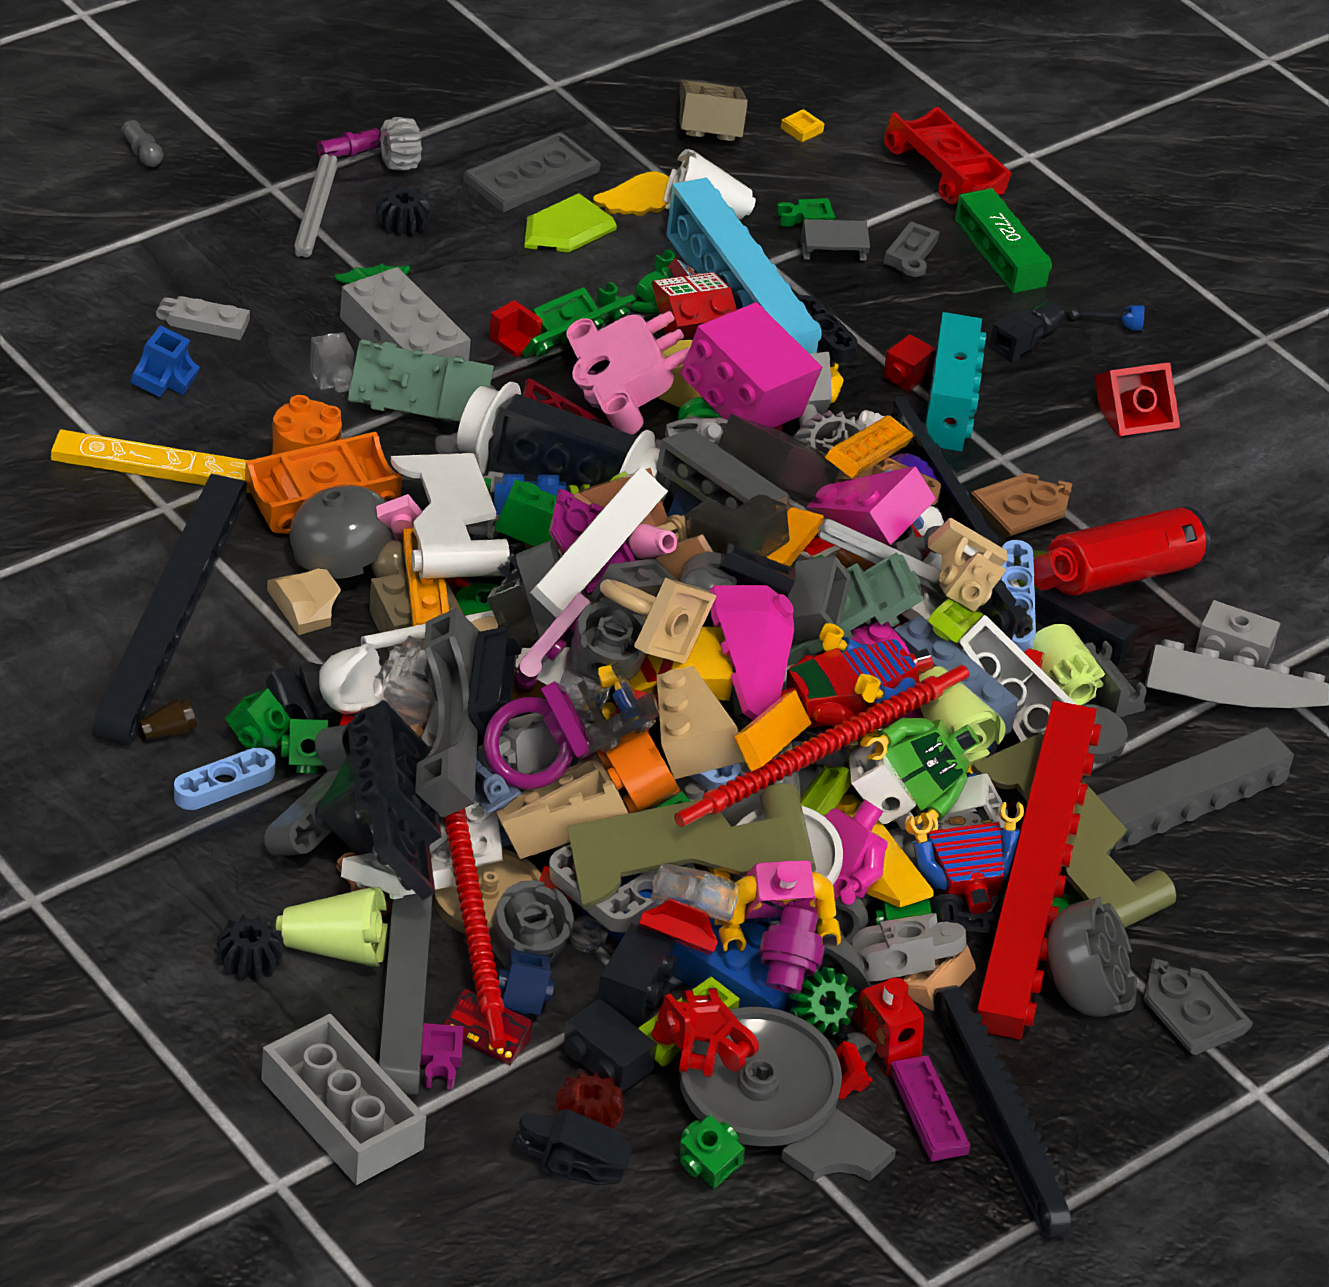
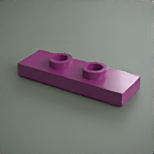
(929, 1108)

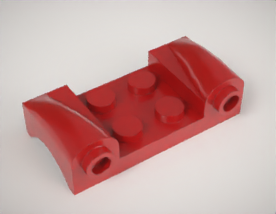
(951, 150)

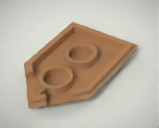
(1022, 503)

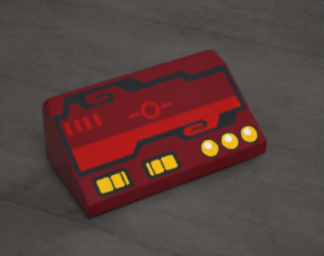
(475, 1031)

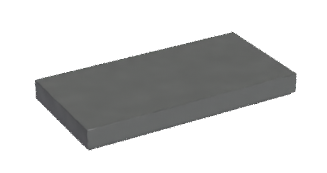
(531, 172)

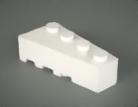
(1017, 673)

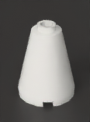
(696, 167)

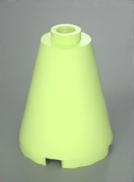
(962, 707)
(339, 926)

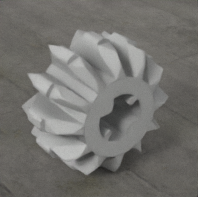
(400, 144)

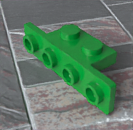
(564, 311)

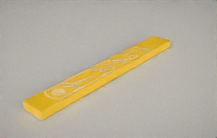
(143, 458)

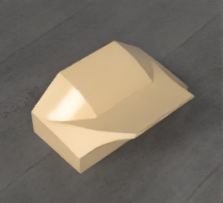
(305, 599)

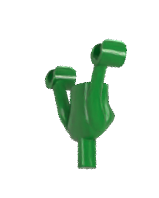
(644, 287)

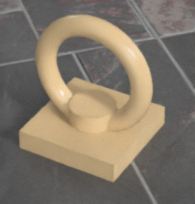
(672, 616)

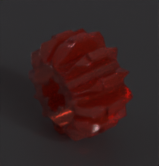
(592, 1098)

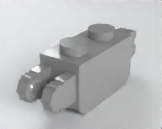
(527, 744)

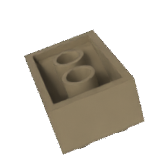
(712, 109)

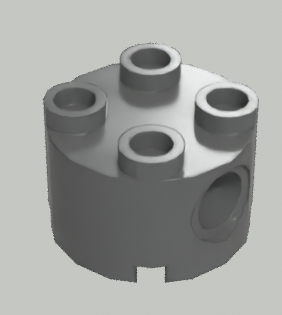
(606, 636)
(530, 921)

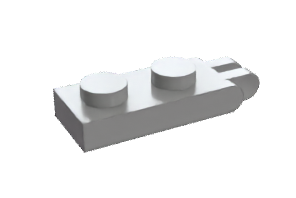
(204, 316)

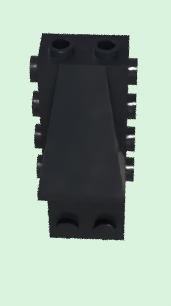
(376, 802)

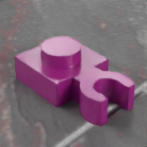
(441, 1052)

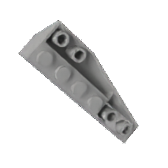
(1231, 682)

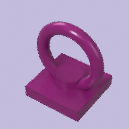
(563, 724)

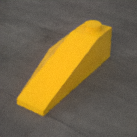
(900, 880)

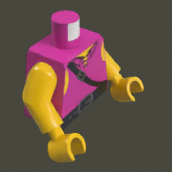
(780, 885)

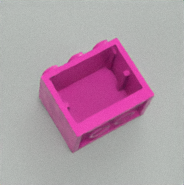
(751, 367)

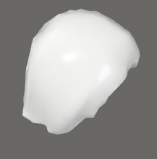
(349, 678)

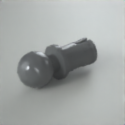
(142, 144)

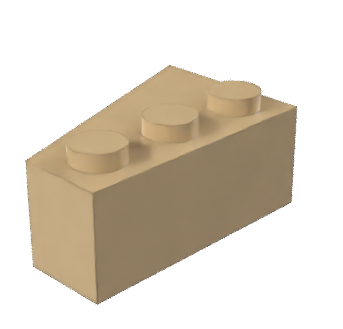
(694, 725)
(540, 816)

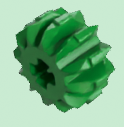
(834, 1012)

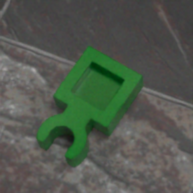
(805, 209)

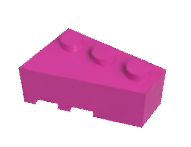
(876, 504)

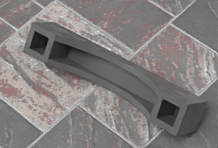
(449, 771)

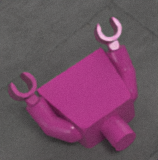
(861, 851)

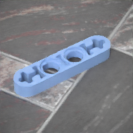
(1024, 595)

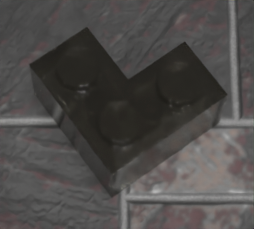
(755, 525)

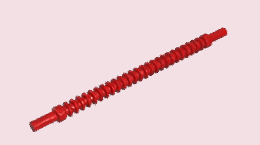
(824, 744)
(475, 923)

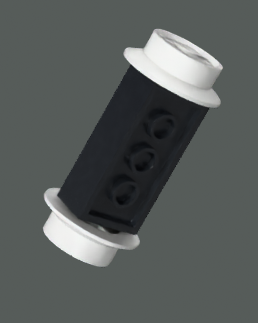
(537, 439)

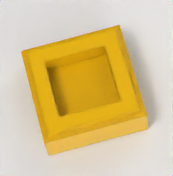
(802, 125)

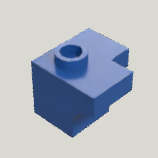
(165, 364)

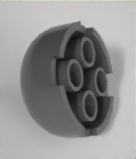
(339, 530)
(1091, 959)

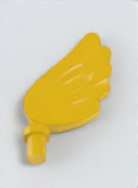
(636, 195)

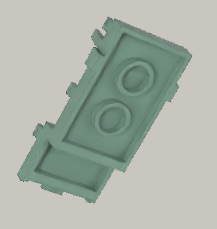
(415, 381)
(877, 592)

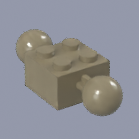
(390, 591)

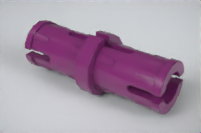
(350, 144)

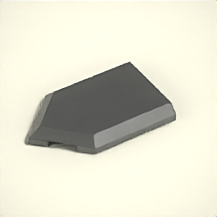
(1194, 1007)

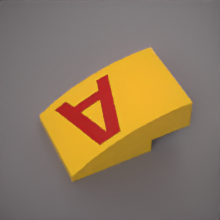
(705, 657)

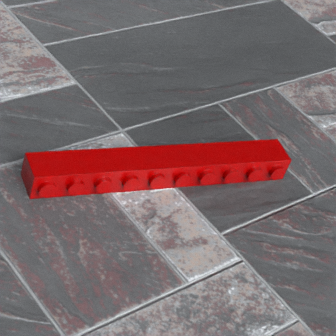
(1037, 870)

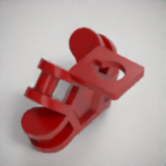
(708, 1021)

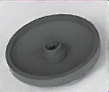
(779, 1091)

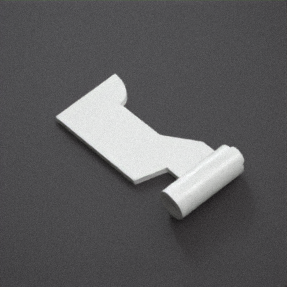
(456, 499)

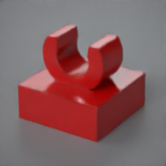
(852, 1069)

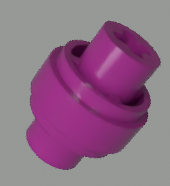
(791, 950)

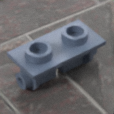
(492, 790)

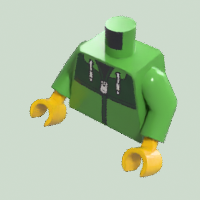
(927, 761)

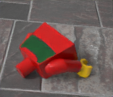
(826, 689)

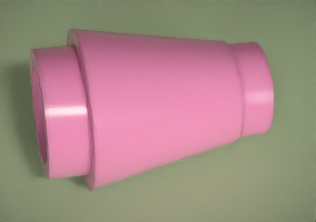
(651, 541)

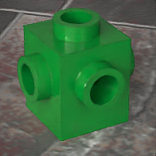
(259, 721)
(291, 744)
(711, 1150)

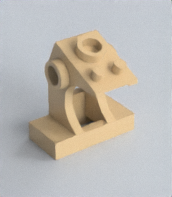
(963, 576)

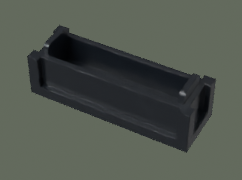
(1086, 620)
(492, 675)

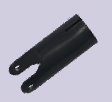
(290, 693)

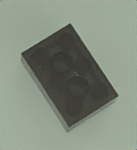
(778, 457)

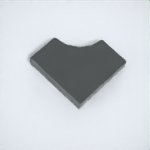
(839, 1147)

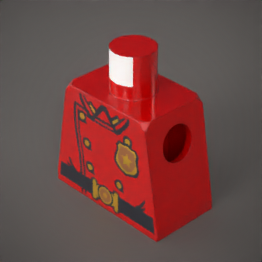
(890, 1021)

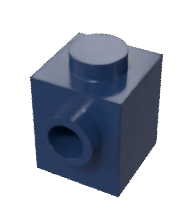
(526, 982)

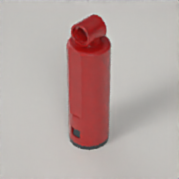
(1123, 552)

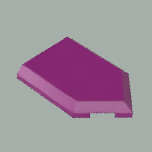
(568, 523)

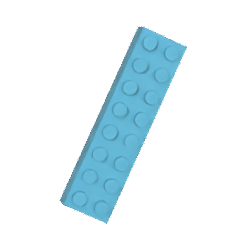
(716, 241)

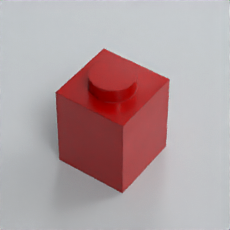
(909, 362)

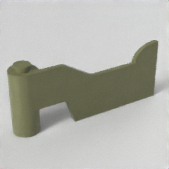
(649, 838)
(1091, 868)

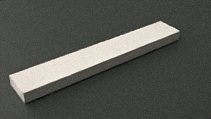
(598, 542)

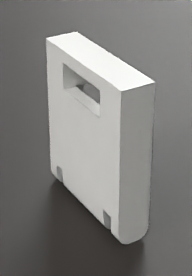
(370, 873)

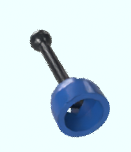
(1131, 317)

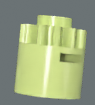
(1069, 662)

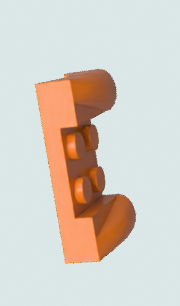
(289, 478)

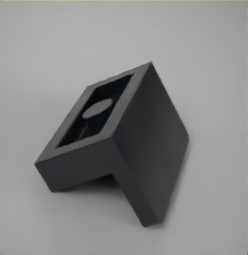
(756, 569)

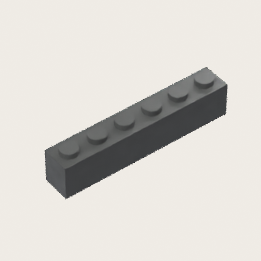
(1198, 785)

